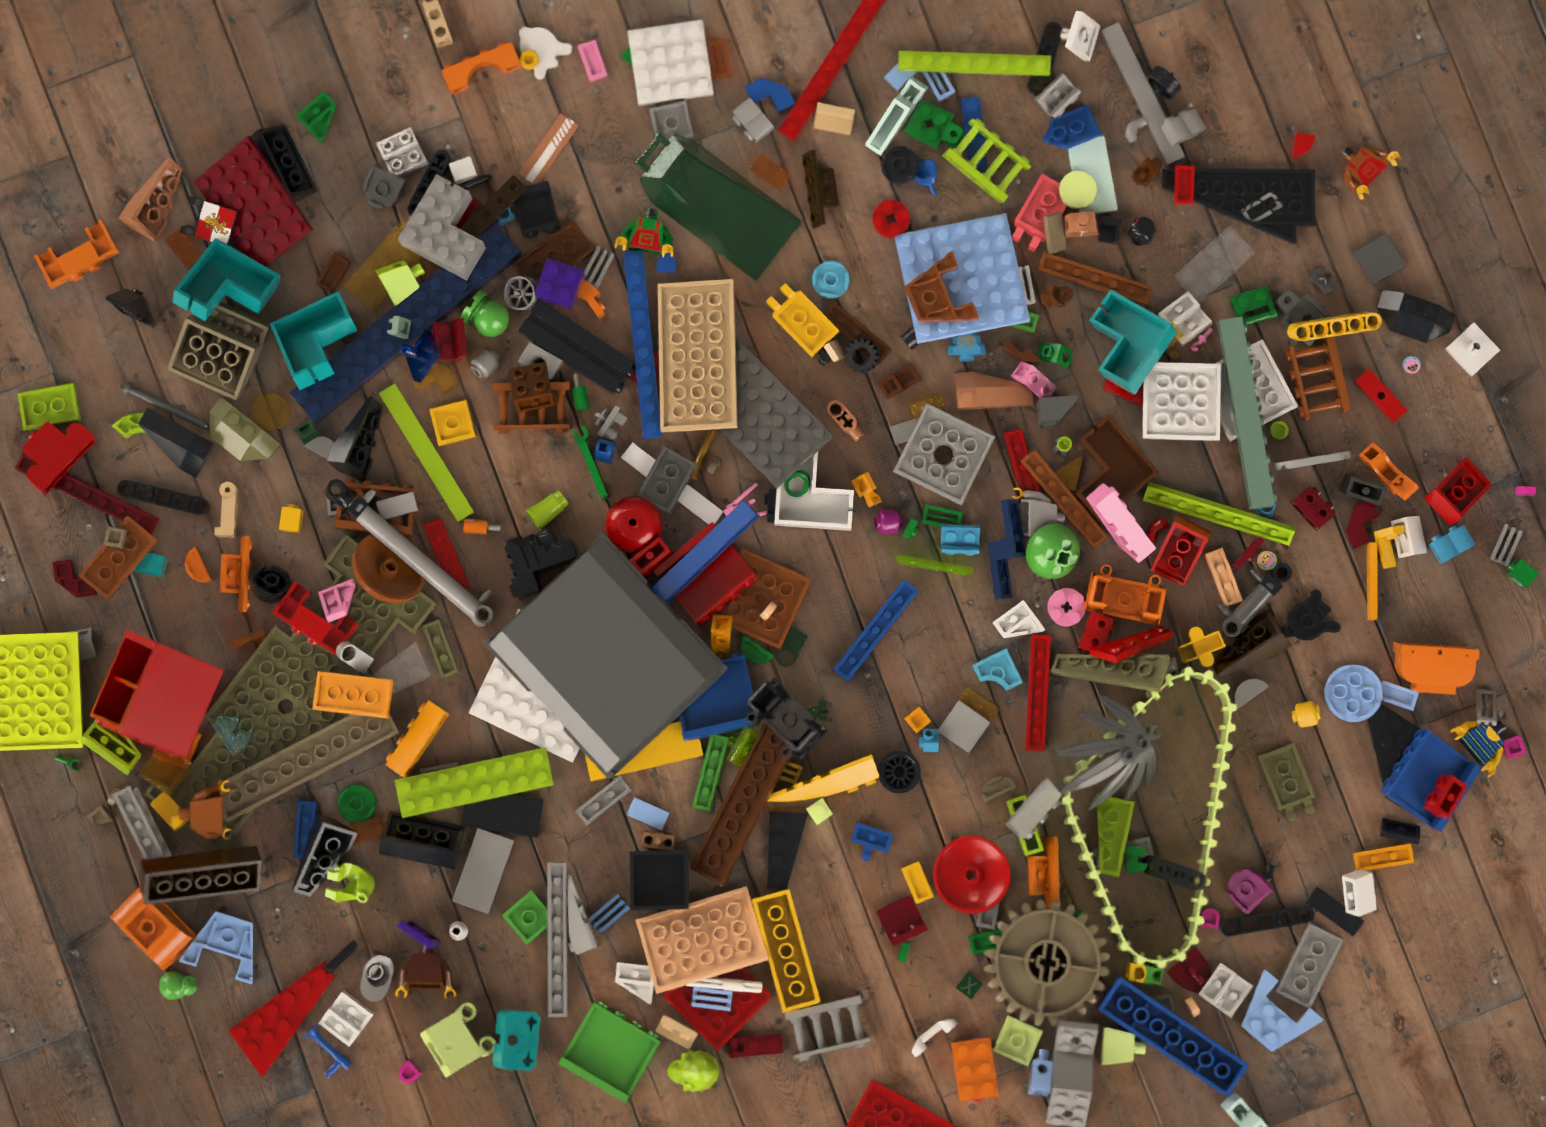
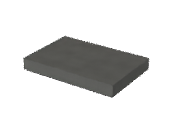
(667, 479)

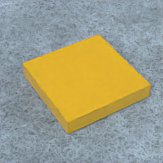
(452, 422)

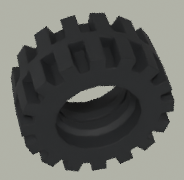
(870, 346)

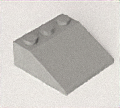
(1034, 809)

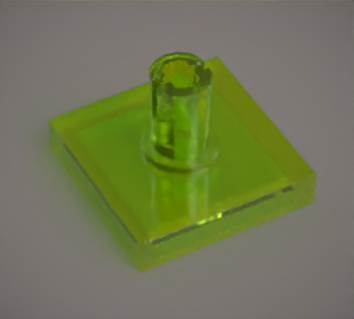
(741, 747)

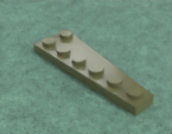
(1134, 672)

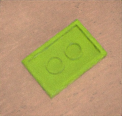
(49, 404)

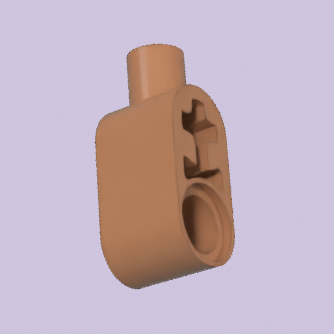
(854, 432)

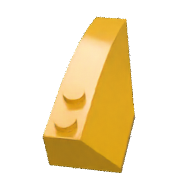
(835, 781)

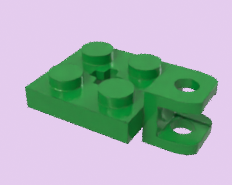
(941, 132)

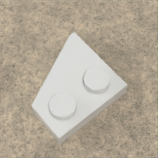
(1018, 622)
(635, 979)

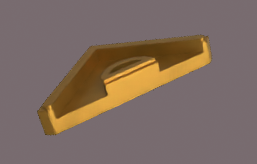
(1070, 473)

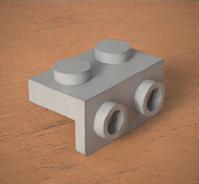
(1057, 96)

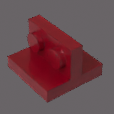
(450, 340)

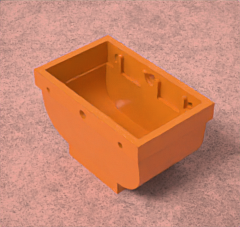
(1435, 666)
(154, 929)

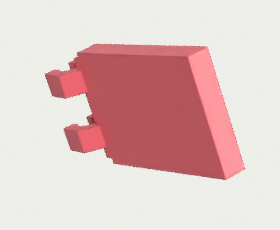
(1041, 202)

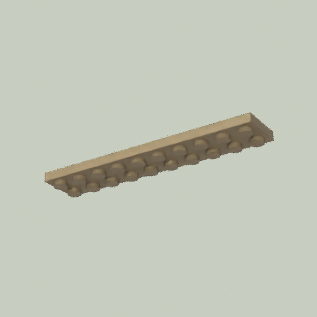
(303, 762)

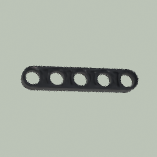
(172, 497)
(1257, 920)

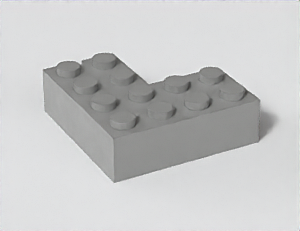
(434, 232)

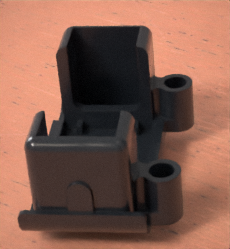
(786, 718)

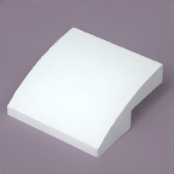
(1187, 316)
(1225, 990)
(346, 1018)

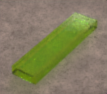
(933, 565)

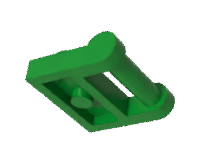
(1252, 301)

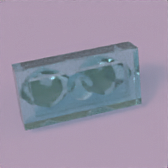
(233, 741)

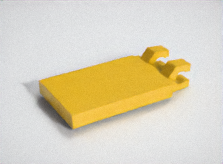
(802, 321)

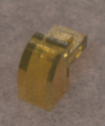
(441, 376)

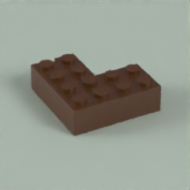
(1120, 460)

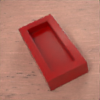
(1184, 185)

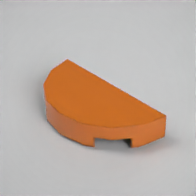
(195, 566)

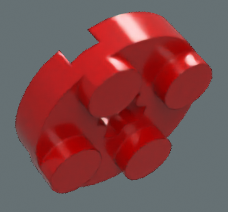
(889, 208)

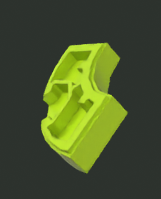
(129, 425)

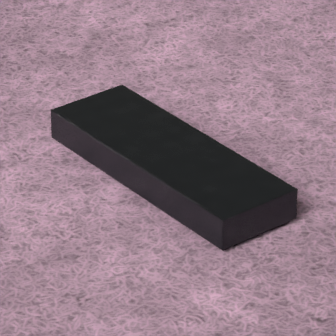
(1334, 911)

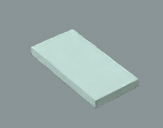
(1093, 159)

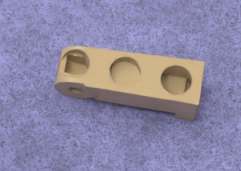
(437, 23)
(228, 511)

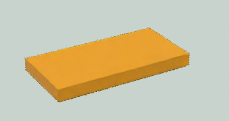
(353, 694)

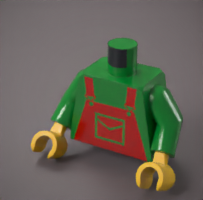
(647, 235)

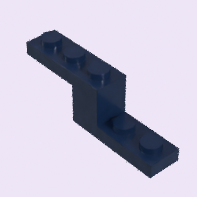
(1006, 549)

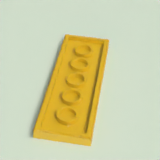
(662, 750)

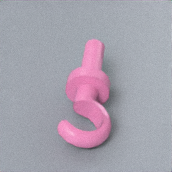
(1202, 339)

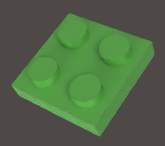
(527, 917)

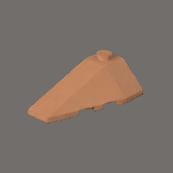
(150, 205)
(986, 392)

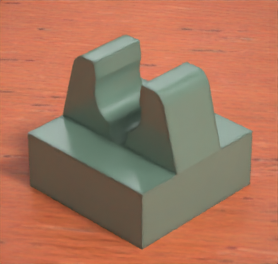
(400, 327)

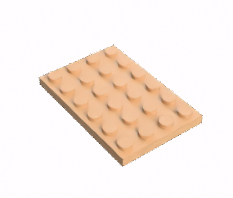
(702, 940)

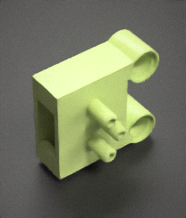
(452, 1042)

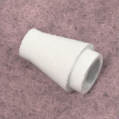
(463, 930)

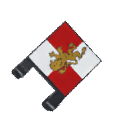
(212, 222)

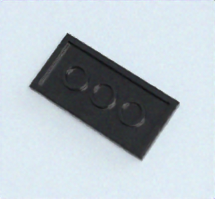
(505, 814)

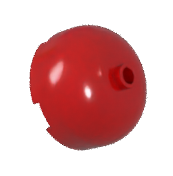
(633, 538)

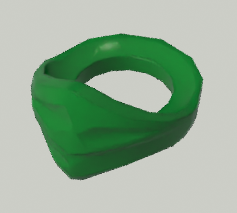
(802, 474)

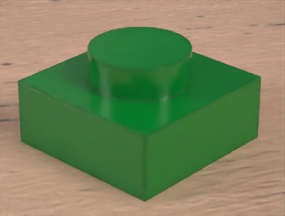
(911, 529)

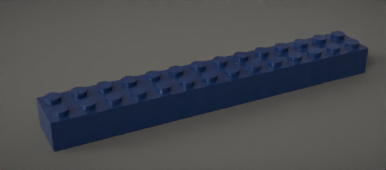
(428, 304)

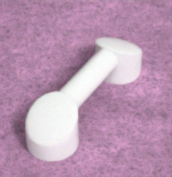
(919, 1045)

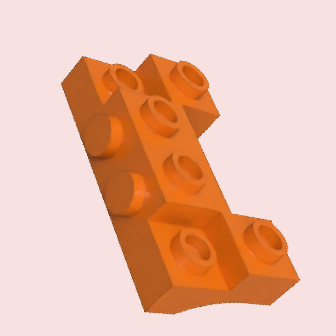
(79, 260)

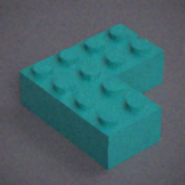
(221, 273)
(307, 332)
(1139, 339)

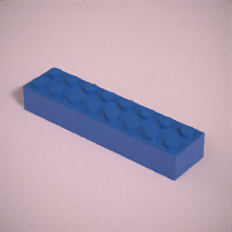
(1172, 1036)

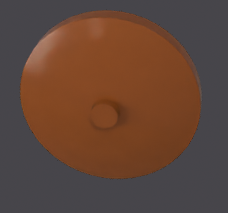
(384, 573)

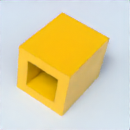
(291, 519)

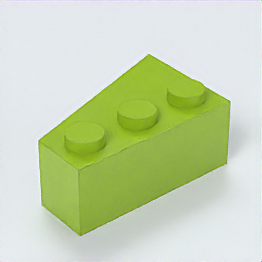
(112, 747)

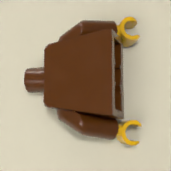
(425, 972)

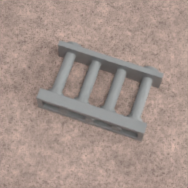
(141, 823)
(814, 1014)

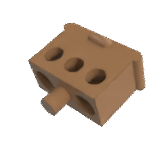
(659, 841)

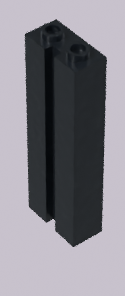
(577, 348)

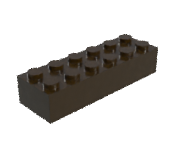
(200, 875)

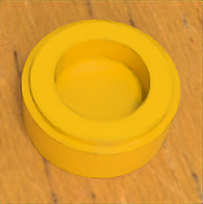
(529, 59)

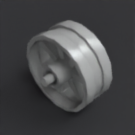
(520, 293)

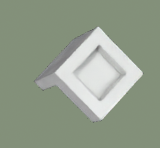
(463, 170)

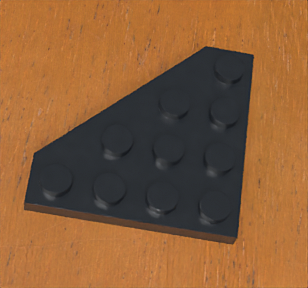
(1390, 738)

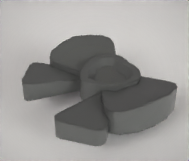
(1322, 282)

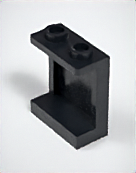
(537, 210)

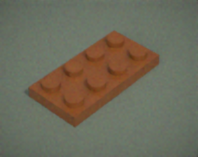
(114, 565)

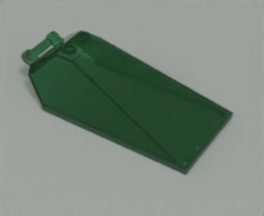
(716, 203)

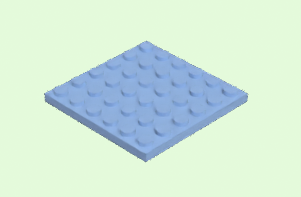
(984, 274)

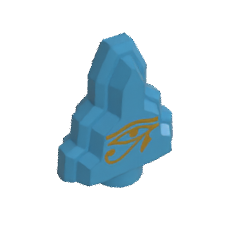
(966, 347)

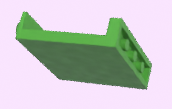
(610, 1051)

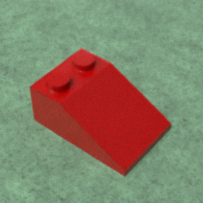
(1458, 491)
(1180, 551)

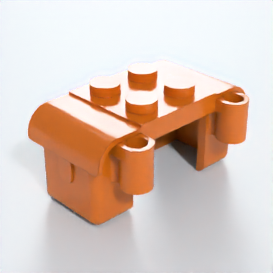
(1125, 597)

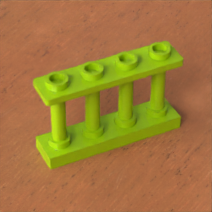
(969, 167)

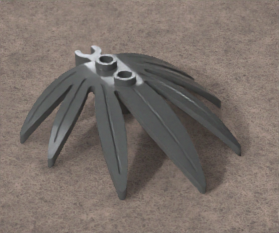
(1127, 751)

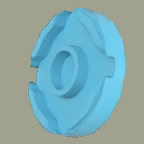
(830, 279)

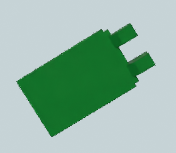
(582, 443)

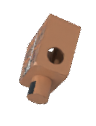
(1080, 224)

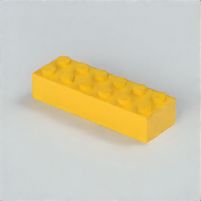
(786, 950)

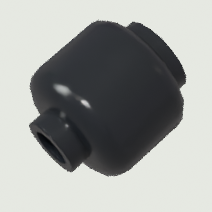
(1142, 231)

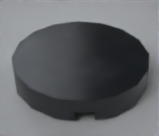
(900, 165)

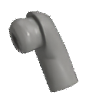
(1132, 129)

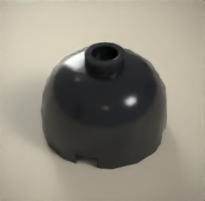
(270, 584)

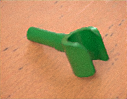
(67, 762)

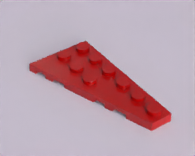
(274, 1024)

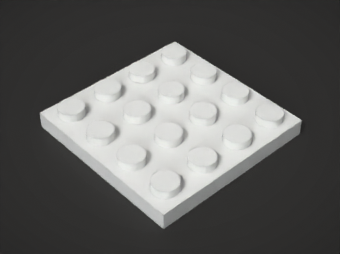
(670, 62)
(1271, 389)
(1182, 402)

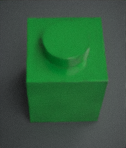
(1521, 573)

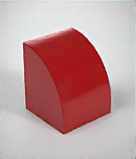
(1302, 144)

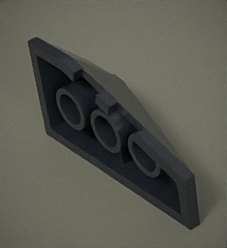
(324, 848)

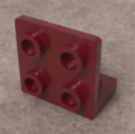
(901, 920)

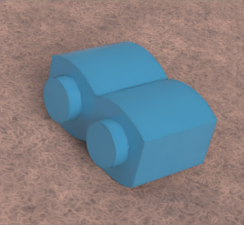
(1451, 544)

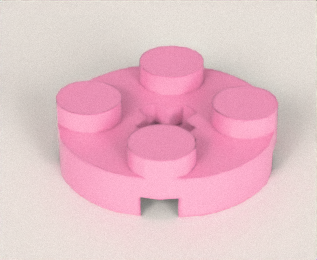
(1057, 613)

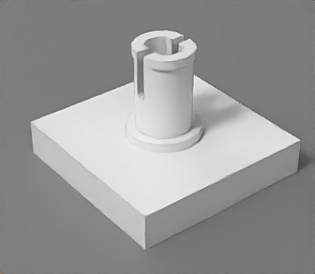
(1081, 36)
(1472, 349)

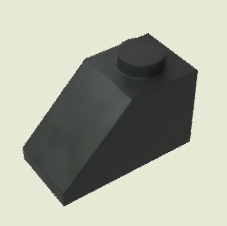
(1362, 489)

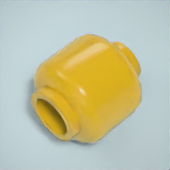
(1306, 714)

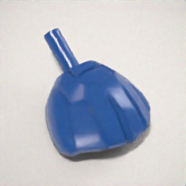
(927, 174)

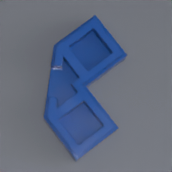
(764, 88)

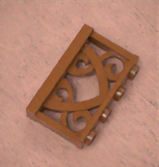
(396, 521)

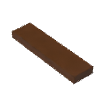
(853, 329)

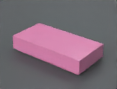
(592, 60)

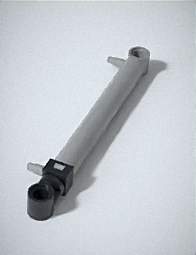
(409, 553)

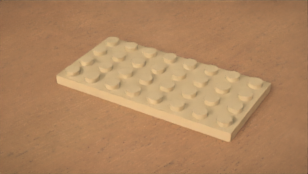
(697, 355)

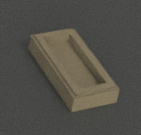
(1054, 232)

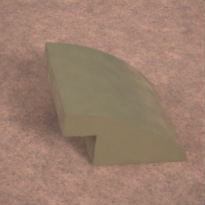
(220, 350)

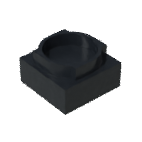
(659, 880)

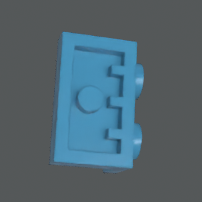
(960, 539)

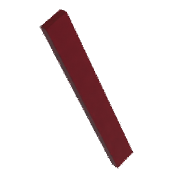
(96, 498)

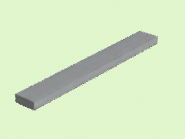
(1140, 90)
(557, 938)

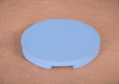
(1353, 693)

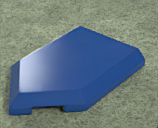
(1072, 128)

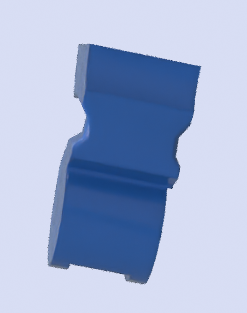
(605, 451)

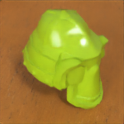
(694, 1070)

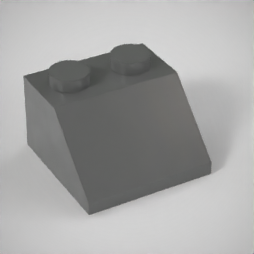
(1053, 409)

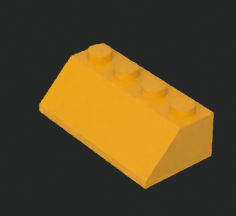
(417, 739)

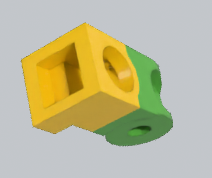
(1143, 973)

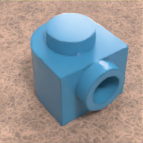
(930, 740)

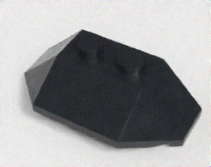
(1414, 316)

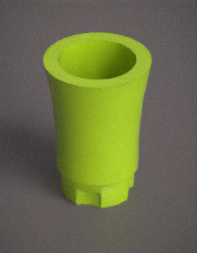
(547, 509)

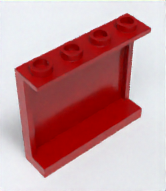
(714, 585)

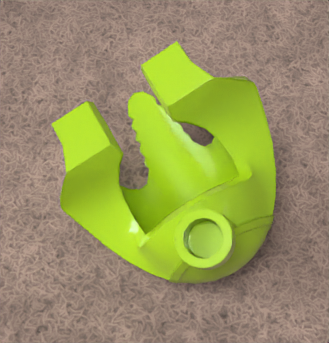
(359, 887)

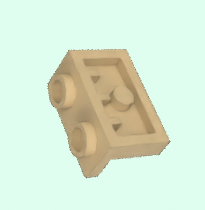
(676, 1031)

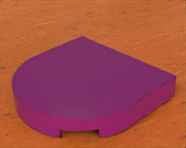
(1248, 889)

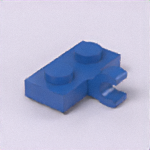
(871, 839)

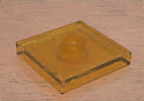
(165, 771)

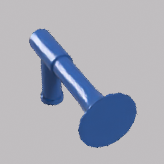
(340, 1059)

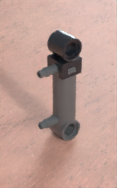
(1255, 601)

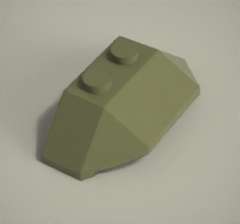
(239, 433)

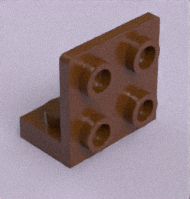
(531, 387)

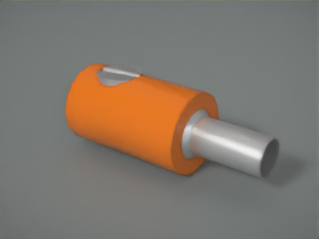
(479, 526)

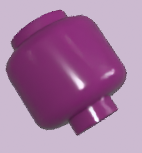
(888, 521)

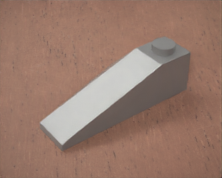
(580, 929)

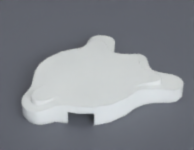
(545, 46)

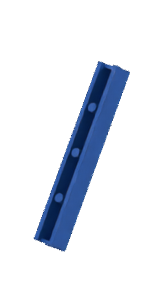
(705, 552)

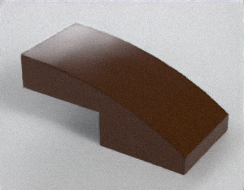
(1027, 356)
(899, 381)

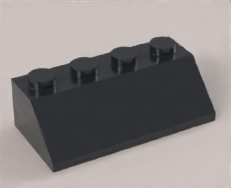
(285, 160)
(421, 840)

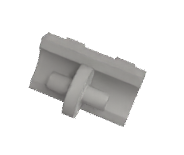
(606, 430)

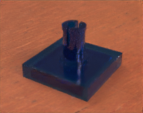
(421, 355)

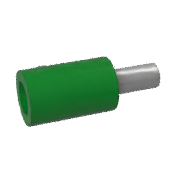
(580, 395)

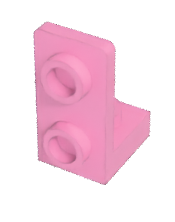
(1034, 380)

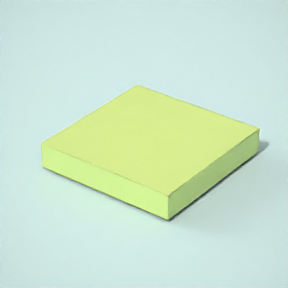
(1017, 1040)

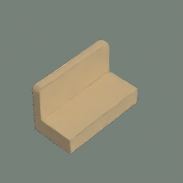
(834, 119)

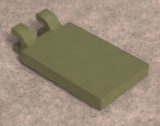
(1288, 780)

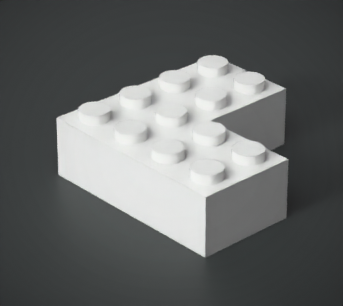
(815, 509)

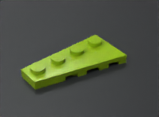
(1113, 830)

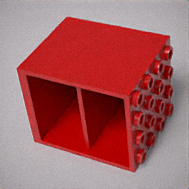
(155, 695)

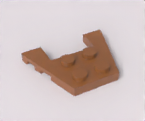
(931, 298)

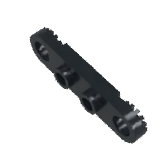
(1048, 47)
(1175, 873)

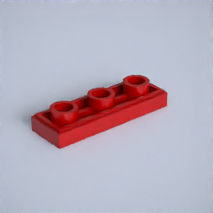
(1372, 386)

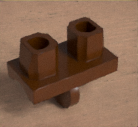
(1147, 171)
(1056, 296)

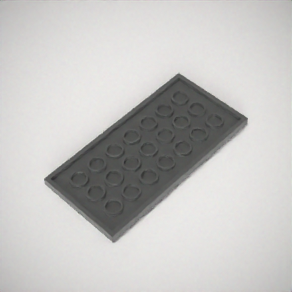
(772, 424)

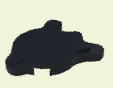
(1309, 619)

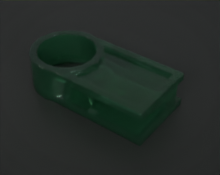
(794, 644)

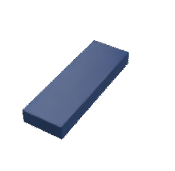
(305, 818)

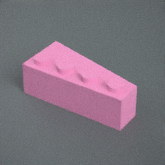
(1120, 522)

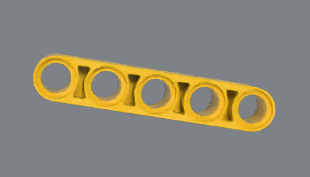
(1343, 326)

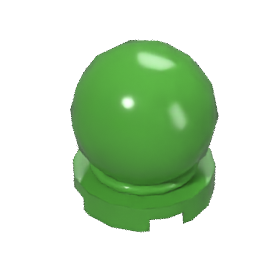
(487, 316)

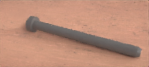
(163, 405)

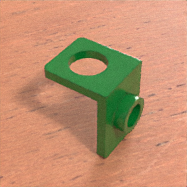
(1053, 353)

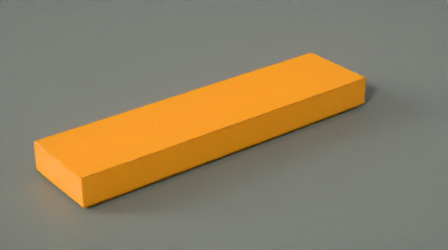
(1372, 582)

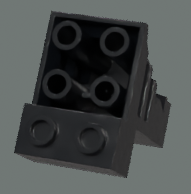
(535, 556)

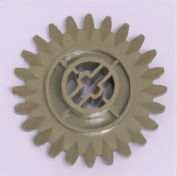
(1079, 970)

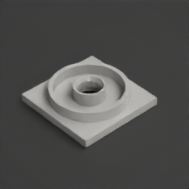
(968, 449)

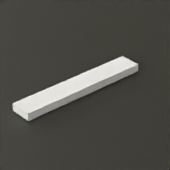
(689, 498)

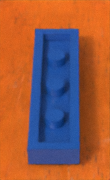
(972, 110)

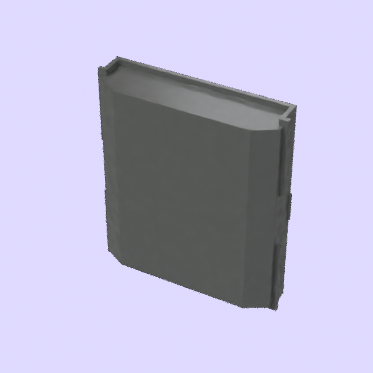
(606, 656)

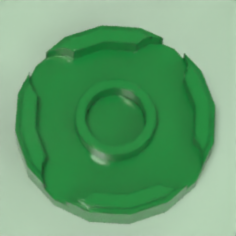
(356, 803)

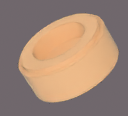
(766, 613)
(1192, 1007)

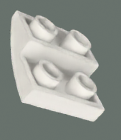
(402, 153)

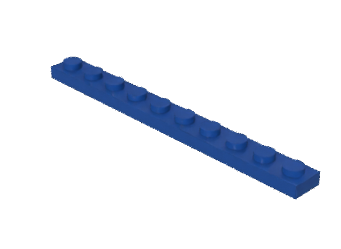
(642, 344)

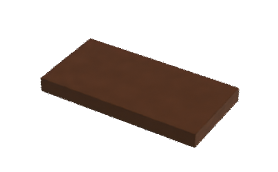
(564, 246)

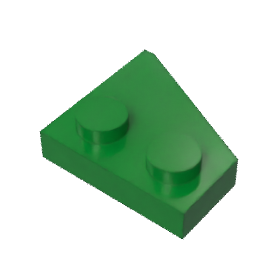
(318, 115)

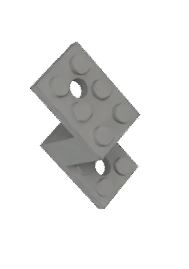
(1071, 1074)

